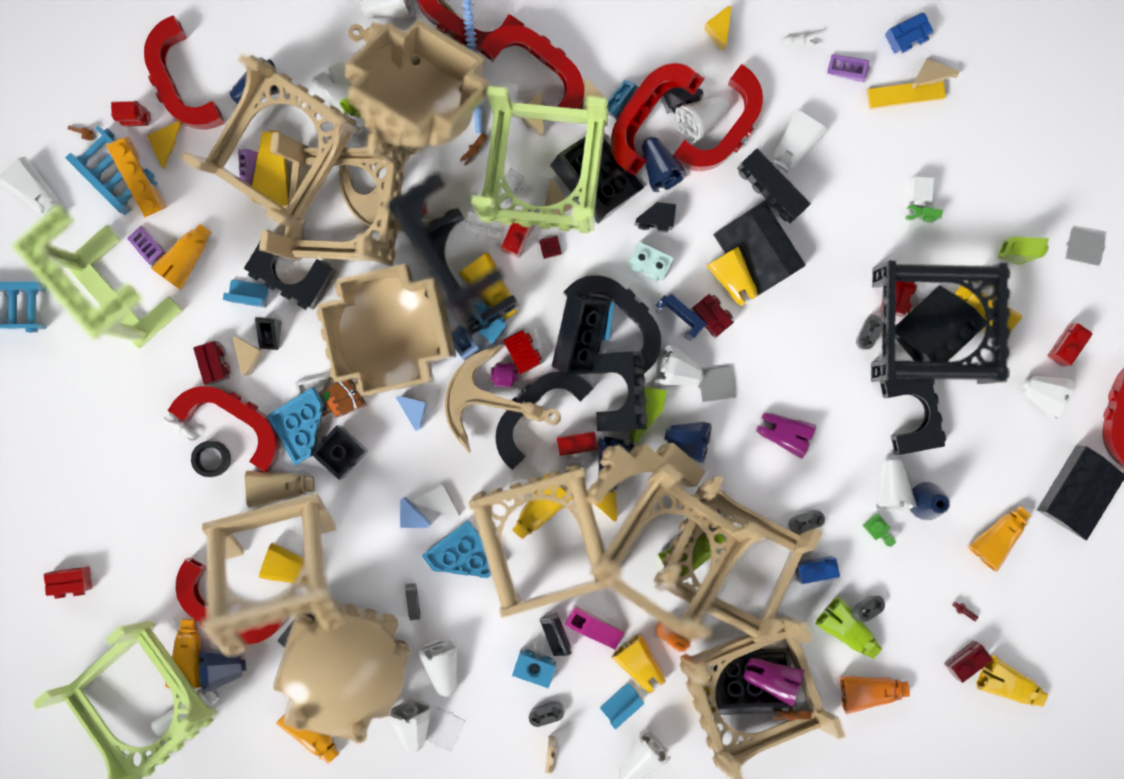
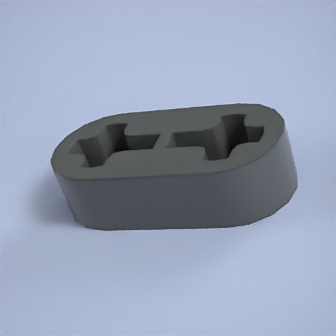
(873, 334)
(804, 517)
(412, 601)
(866, 605)
(545, 709)

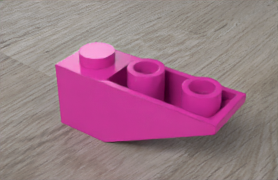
(593, 627)

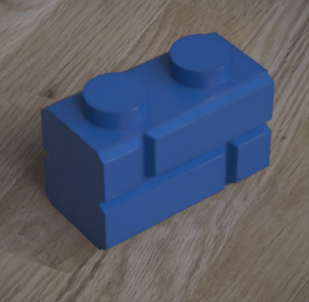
(909, 33)
(817, 570)

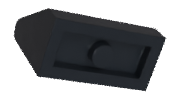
(556, 635)

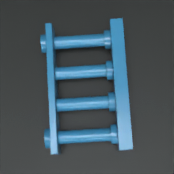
(93, 175)
(31, 290)

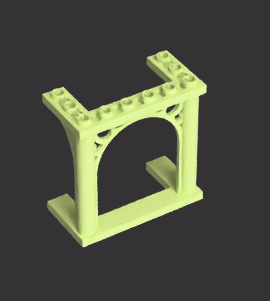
(488, 203)
(115, 312)
(110, 747)

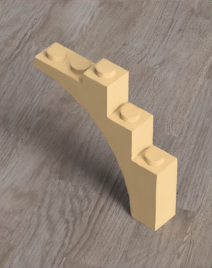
(642, 459)

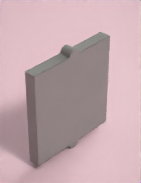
(1085, 246)
(717, 384)

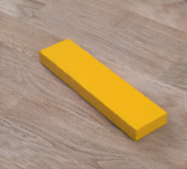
(904, 94)

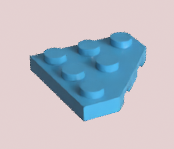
(299, 424)
(460, 553)

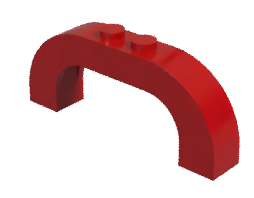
(453, 25)
(158, 43)
(542, 50)
(751, 92)
(641, 105)
(1114, 421)
(268, 441)
(197, 608)

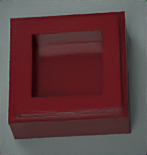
(550, 247)

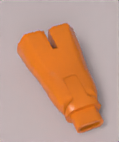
(671, 637)
(870, 692)

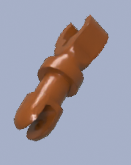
(474, 149)
(791, 715)

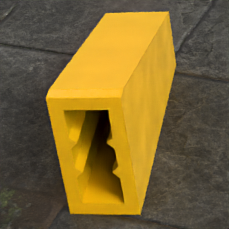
(271, 172)

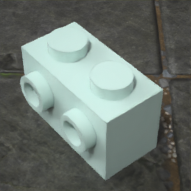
(650, 261)

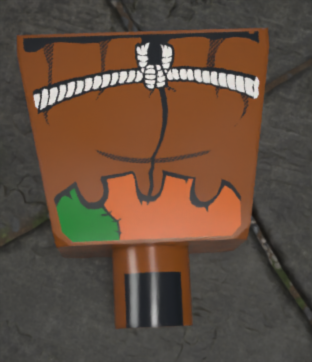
(342, 399)

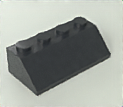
(773, 186)
(580, 333)

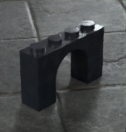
(306, 292)
(633, 413)
(930, 432)

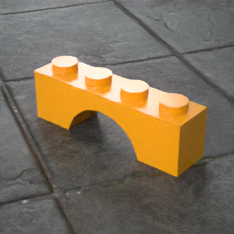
(128, 163)

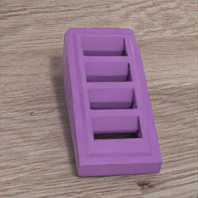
(850, 61)
(247, 163)
(159, 250)

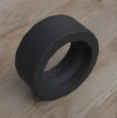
(195, 459)

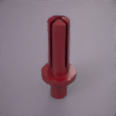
(961, 608)

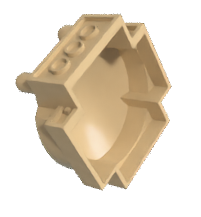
(416, 85)
(385, 330)
(342, 674)

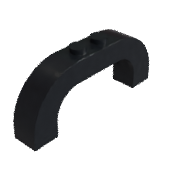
(629, 305)
(533, 393)

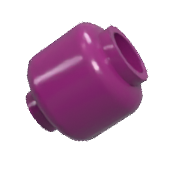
(504, 375)

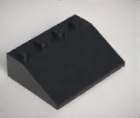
(614, 183)
(763, 245)
(938, 327)
(1081, 491)
(738, 695)

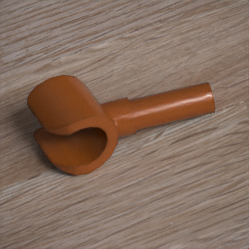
(86, 134)

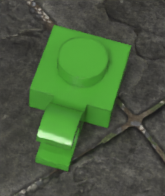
(928, 215)
(878, 529)

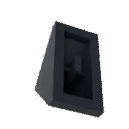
(268, 332)

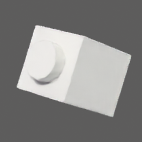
(920, 191)

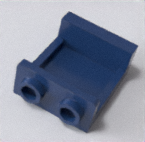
(683, 313)

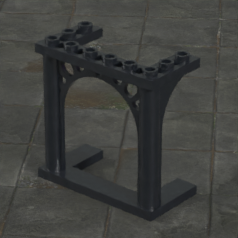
(431, 245)
(986, 277)

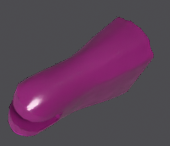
(788, 433)
(776, 679)

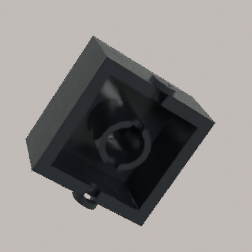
(339, 452)

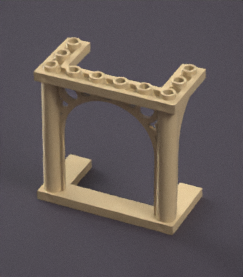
(260, 79)
(367, 249)
(712, 495)
(483, 512)
(738, 539)
(223, 545)
(733, 756)

